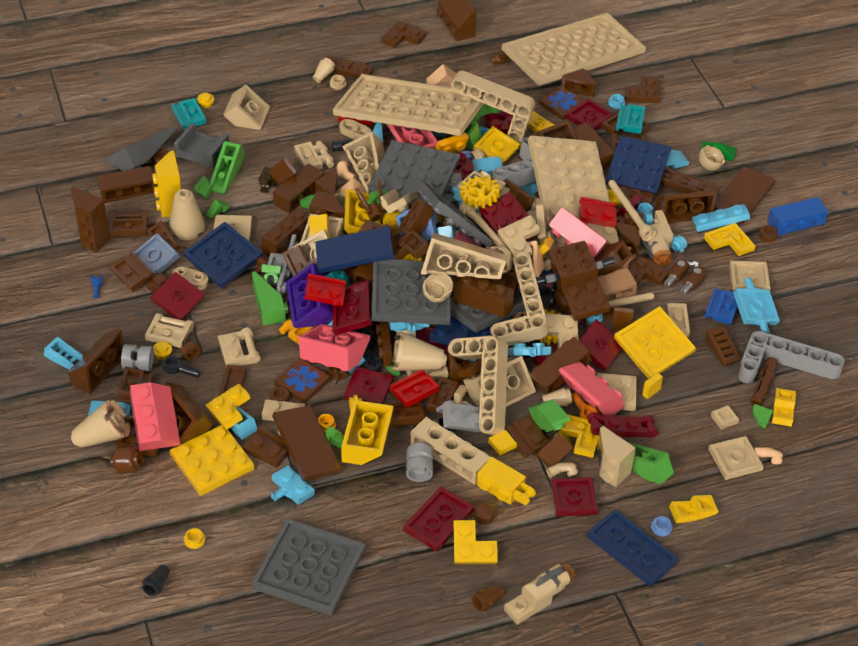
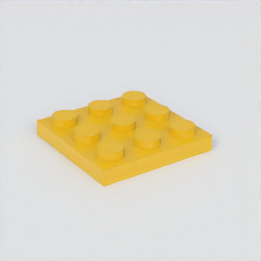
(654, 342)
(211, 460)

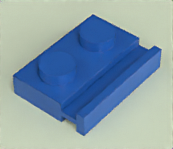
(722, 306)

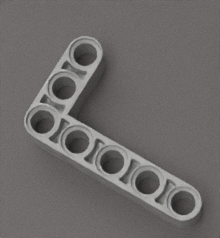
(519, 173)
(789, 354)

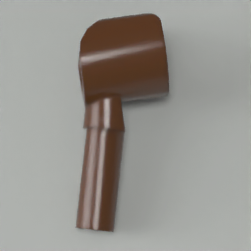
(262, 260)

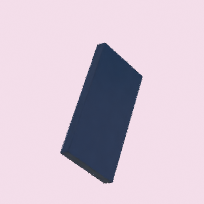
(354, 249)
(633, 548)

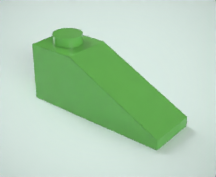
(227, 167)
(269, 301)
(651, 464)

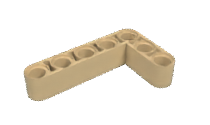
(499, 97)
(527, 324)
(489, 376)

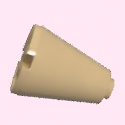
(186, 216)
(416, 354)
(101, 426)

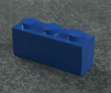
(798, 215)

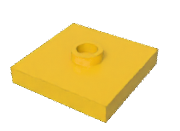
(497, 144)

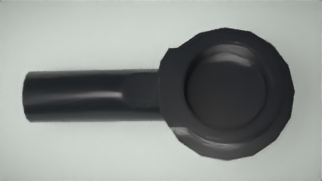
(173, 365)

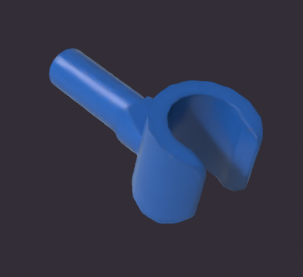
(96, 283)

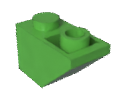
(549, 415)

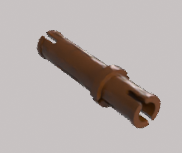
(766, 376)

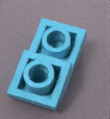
(677, 159)
(487, 164)

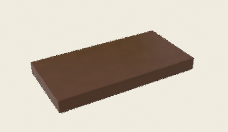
(746, 188)
(306, 443)

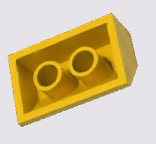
(168, 183)
(355, 213)
(366, 432)

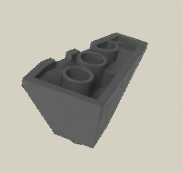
(140, 152)

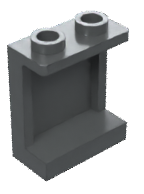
(199, 146)

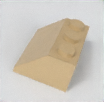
(518, 382)

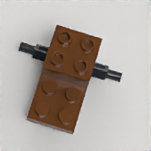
(578, 279)

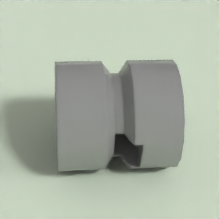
(144, 355)
(419, 462)

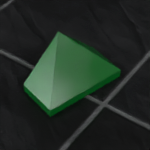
(727, 151)

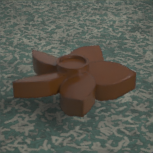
(336, 373)

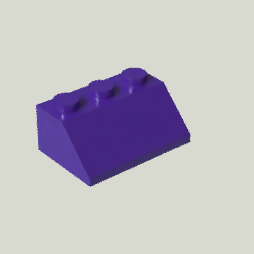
(306, 312)

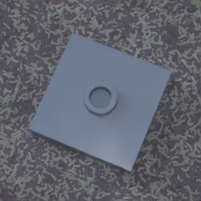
(156, 254)

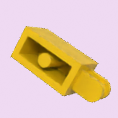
(504, 482)

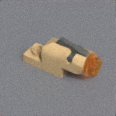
(659, 246)
(539, 592)

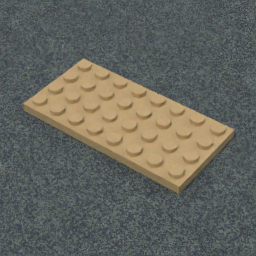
(572, 48)
(407, 105)
(566, 173)

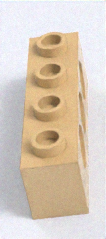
(450, 449)

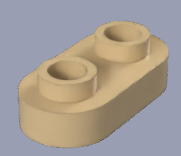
(353, 129)
(195, 277)

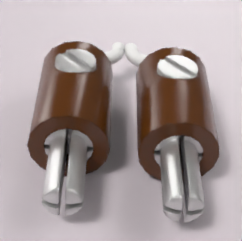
(691, 280)

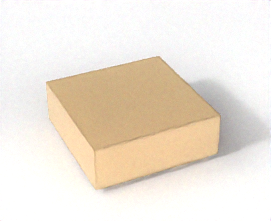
(724, 417)

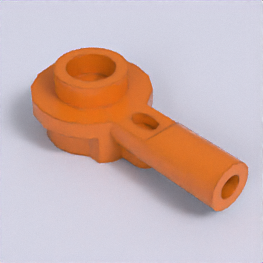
(584, 408)

